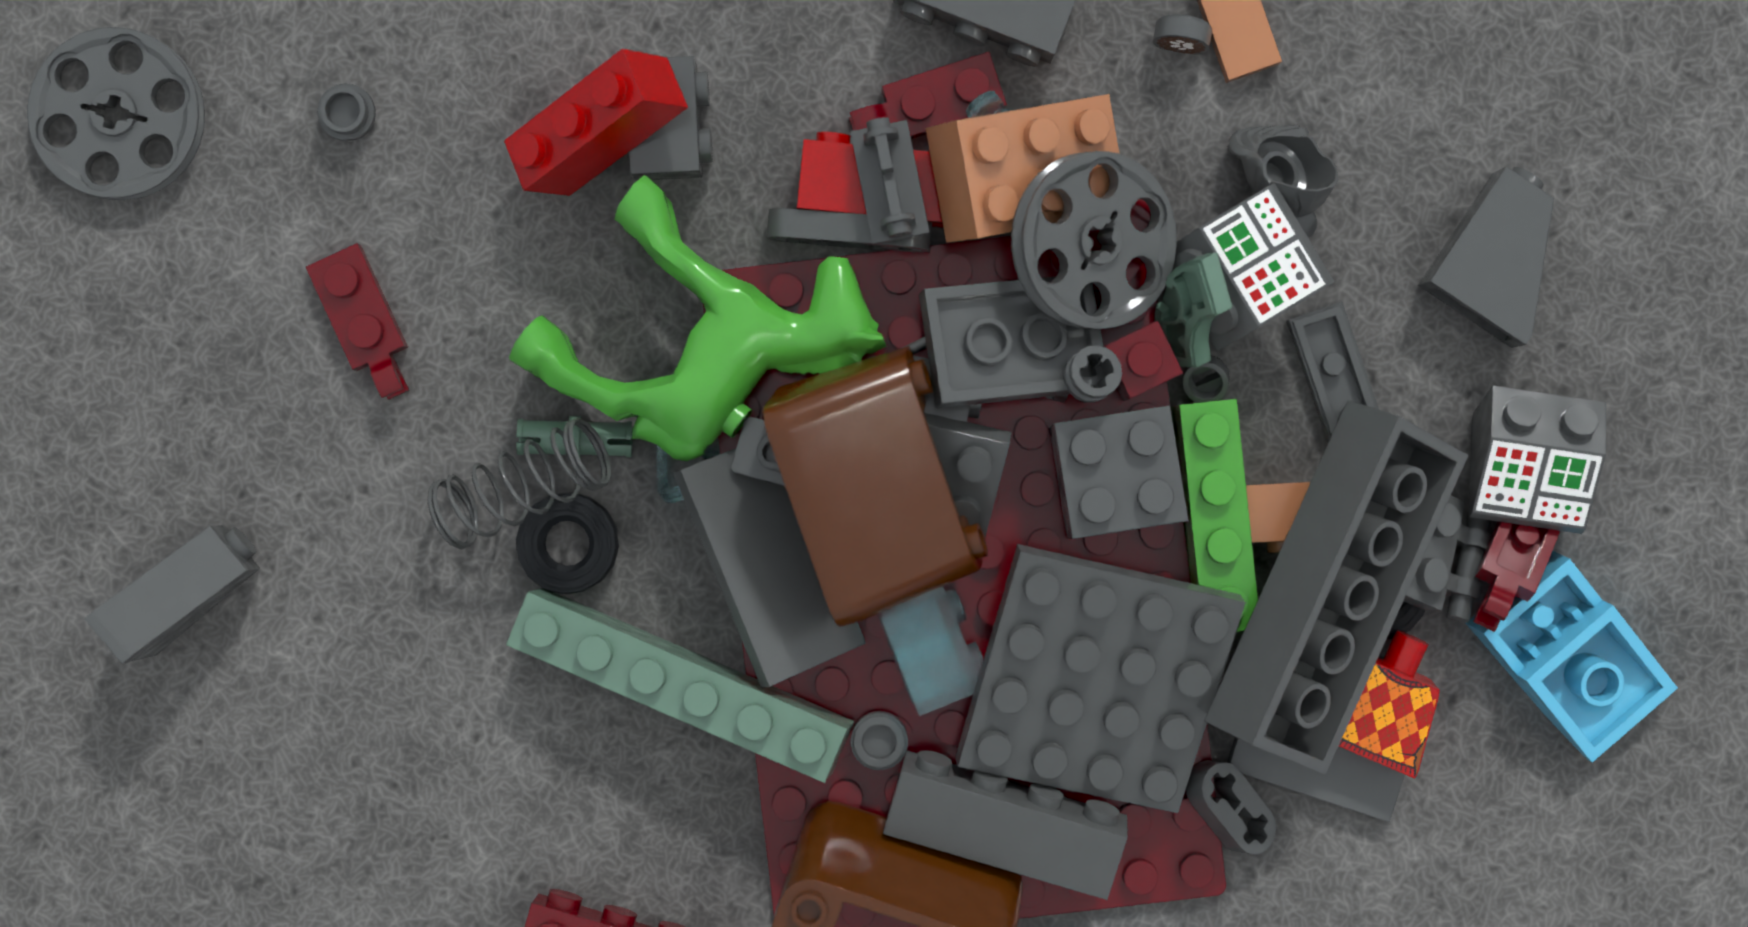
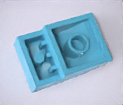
(1577, 660)

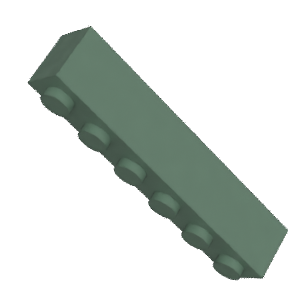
(680, 683)

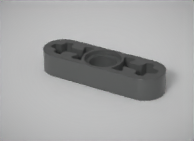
(835, 230)

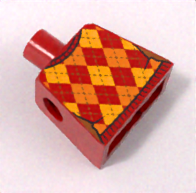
(1394, 709)

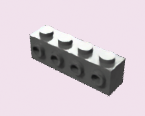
(1007, 824)

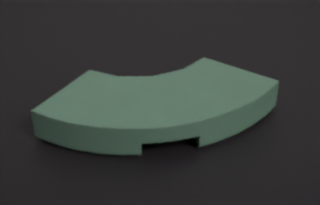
(1190, 303)

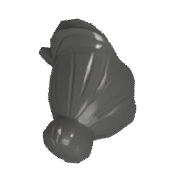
(1291, 161)

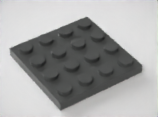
(1098, 679)

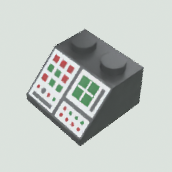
(1263, 261)
(1536, 458)

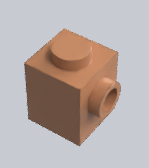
(1273, 511)

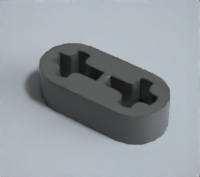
(1237, 801)

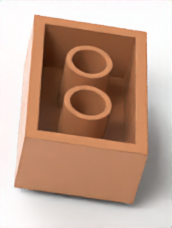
(992, 158)

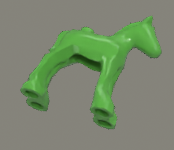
(726, 348)

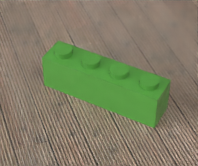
(1216, 499)

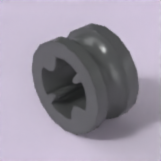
(1100, 356)

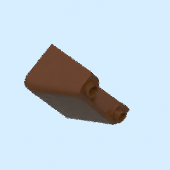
(870, 485)
(852, 861)

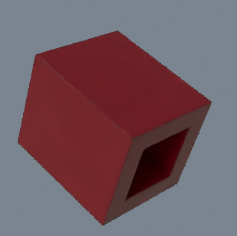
(1144, 360)

